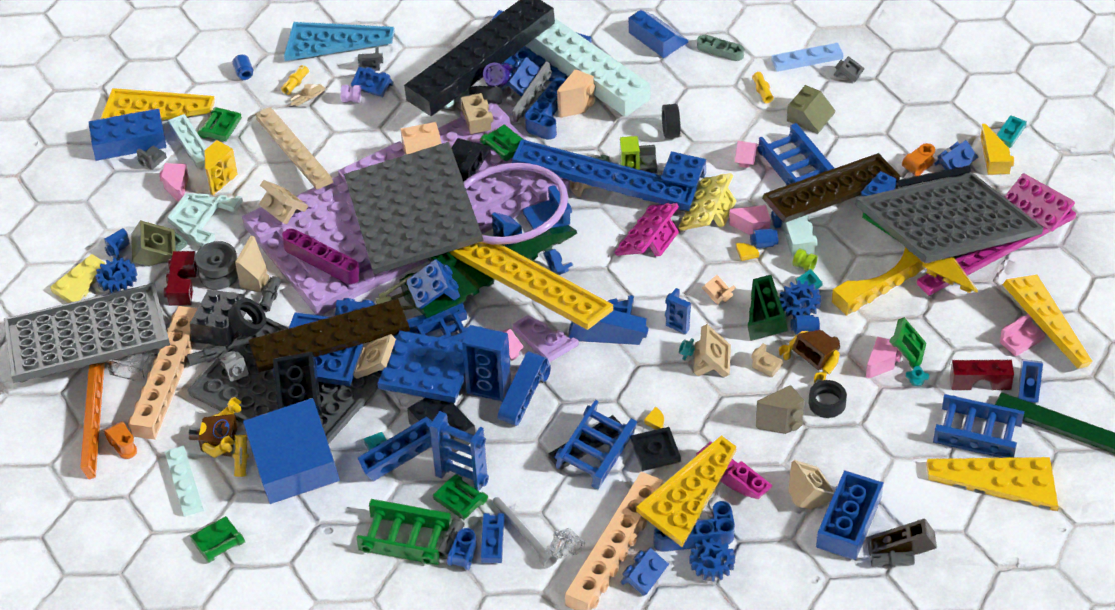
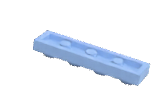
(807, 57)

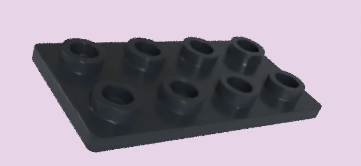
(469, 156)

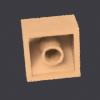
(576, 94)
(420, 137)

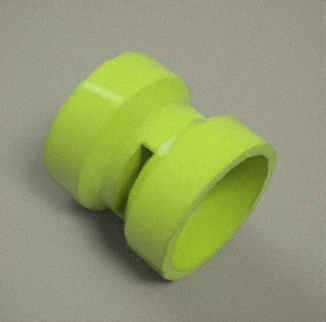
(804, 260)

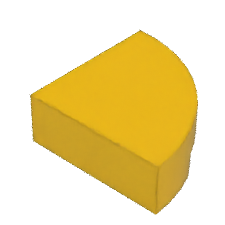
(746, 251)
(655, 419)

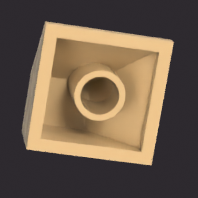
(251, 267)
(808, 486)

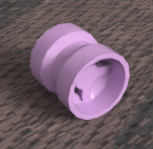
(351, 93)

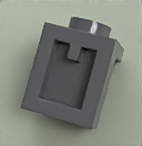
(371, 60)
(849, 68)
(151, 157)
(648, 158)

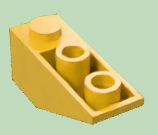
(951, 272)

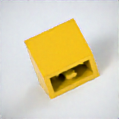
(219, 166)

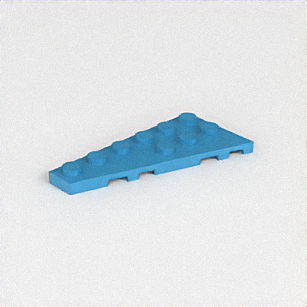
(324, 38)

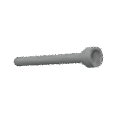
(545, 559)

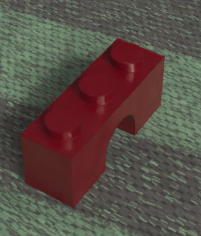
(180, 290)
(967, 372)

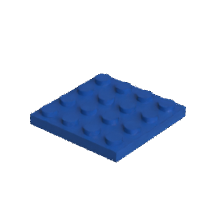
(334, 366)
(424, 367)

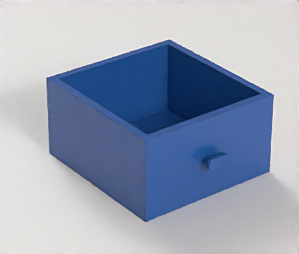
(291, 451)

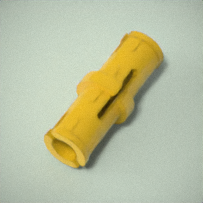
(294, 79)
(762, 87)
(240, 469)

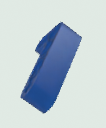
(539, 116)
(531, 371)
(719, 527)

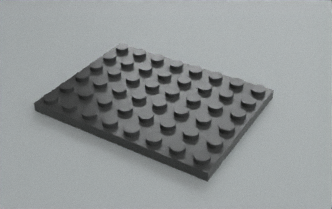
(412, 208)
(948, 217)
(85, 332)
(258, 389)

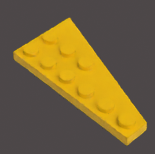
(170, 104)
(1039, 304)
(1006, 478)
(683, 497)

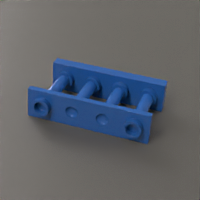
(803, 146)
(977, 442)
(443, 454)
(607, 459)

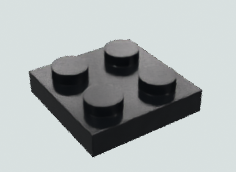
(655, 448)

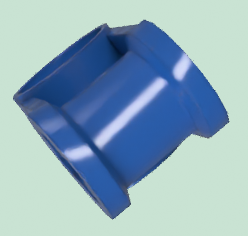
(463, 552)

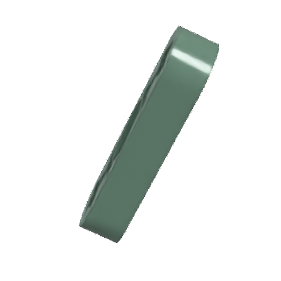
(735, 52)

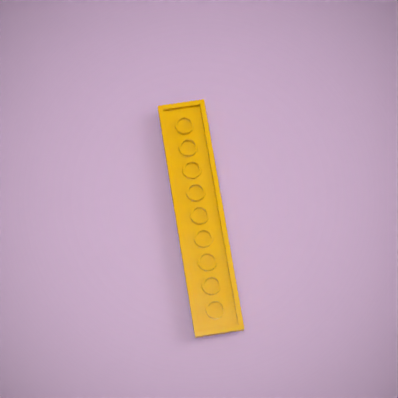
(535, 282)

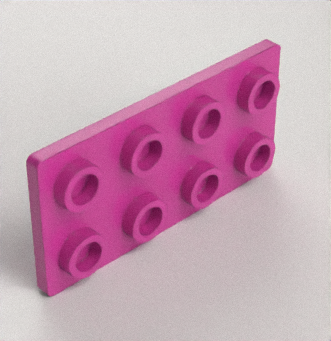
(1039, 201)
(652, 230)

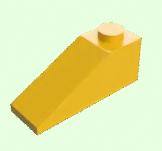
(995, 152)

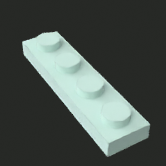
(189, 139)
(184, 481)

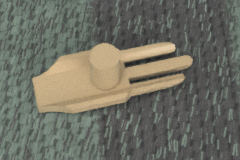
(307, 93)

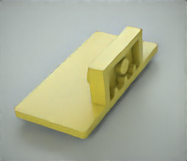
(710, 202)

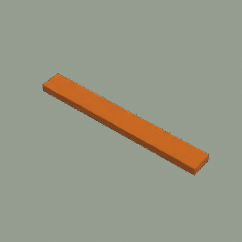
(92, 420)

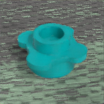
(686, 348)
(917, 376)

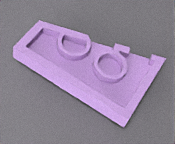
(543, 339)

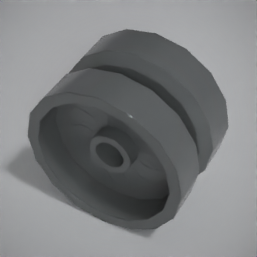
(217, 264)

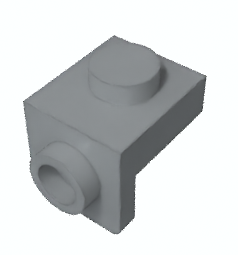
(234, 365)

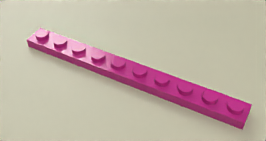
(978, 259)

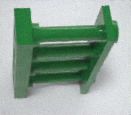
(405, 514)

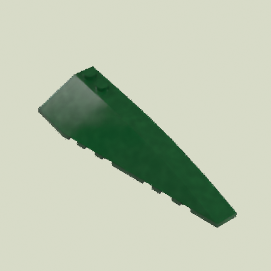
(471, 279)

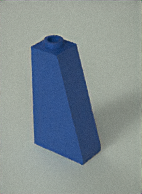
(613, 328)

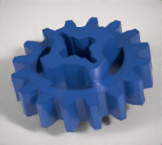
(116, 275)
(799, 298)
(712, 559)

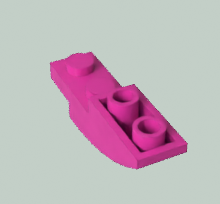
(743, 479)

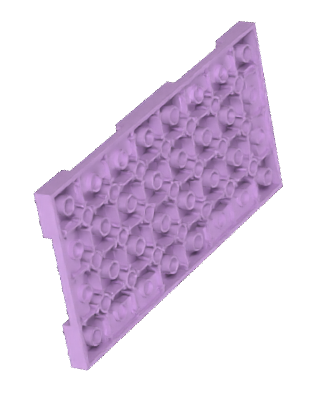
(334, 221)

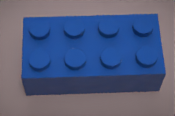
(126, 134)
(486, 363)
(849, 515)

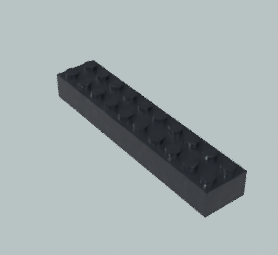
(466, 62)

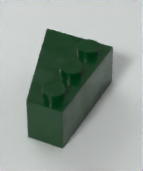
(766, 311)

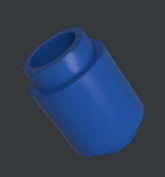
(243, 67)
(764, 238)
(804, 323)

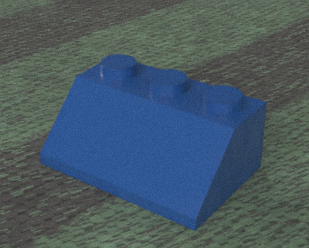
(655, 33)

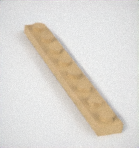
(293, 148)

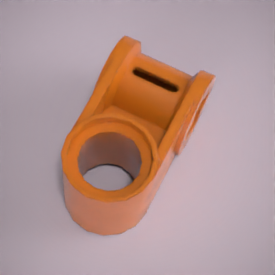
(919, 159)
(121, 440)

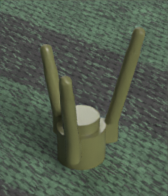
(384, 297)

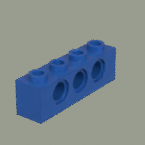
(397, 450)

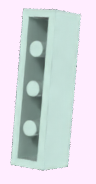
(799, 235)

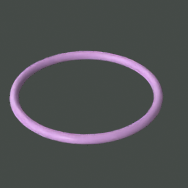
(526, 167)

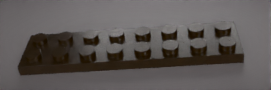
(826, 188)
(330, 333)

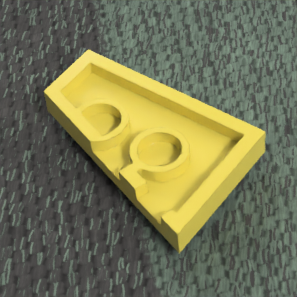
(78, 280)

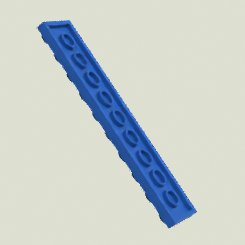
(604, 174)

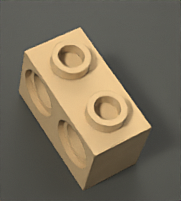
(476, 113)

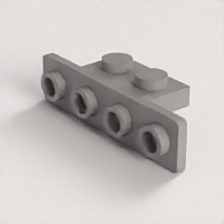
(522, 103)

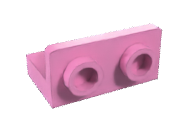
(1021, 335)

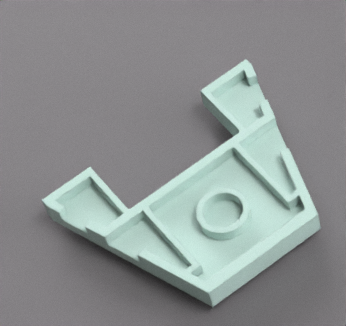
(195, 211)

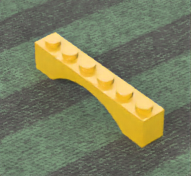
(855, 294)

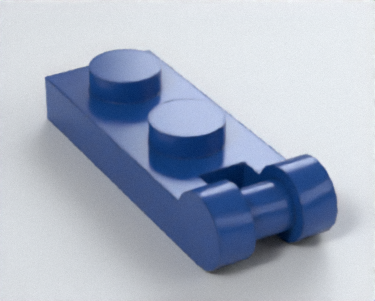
(492, 538)

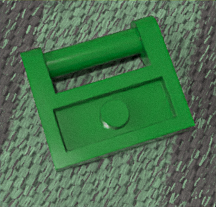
(223, 127)
(506, 138)
(914, 343)
(457, 501)
(214, 535)

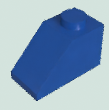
(1030, 380)

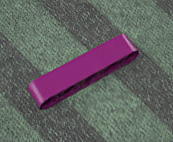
(321, 256)

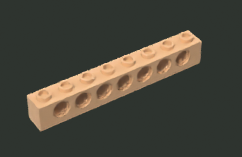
(163, 377)
(612, 545)

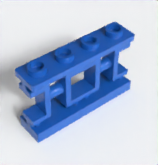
(423, 325)

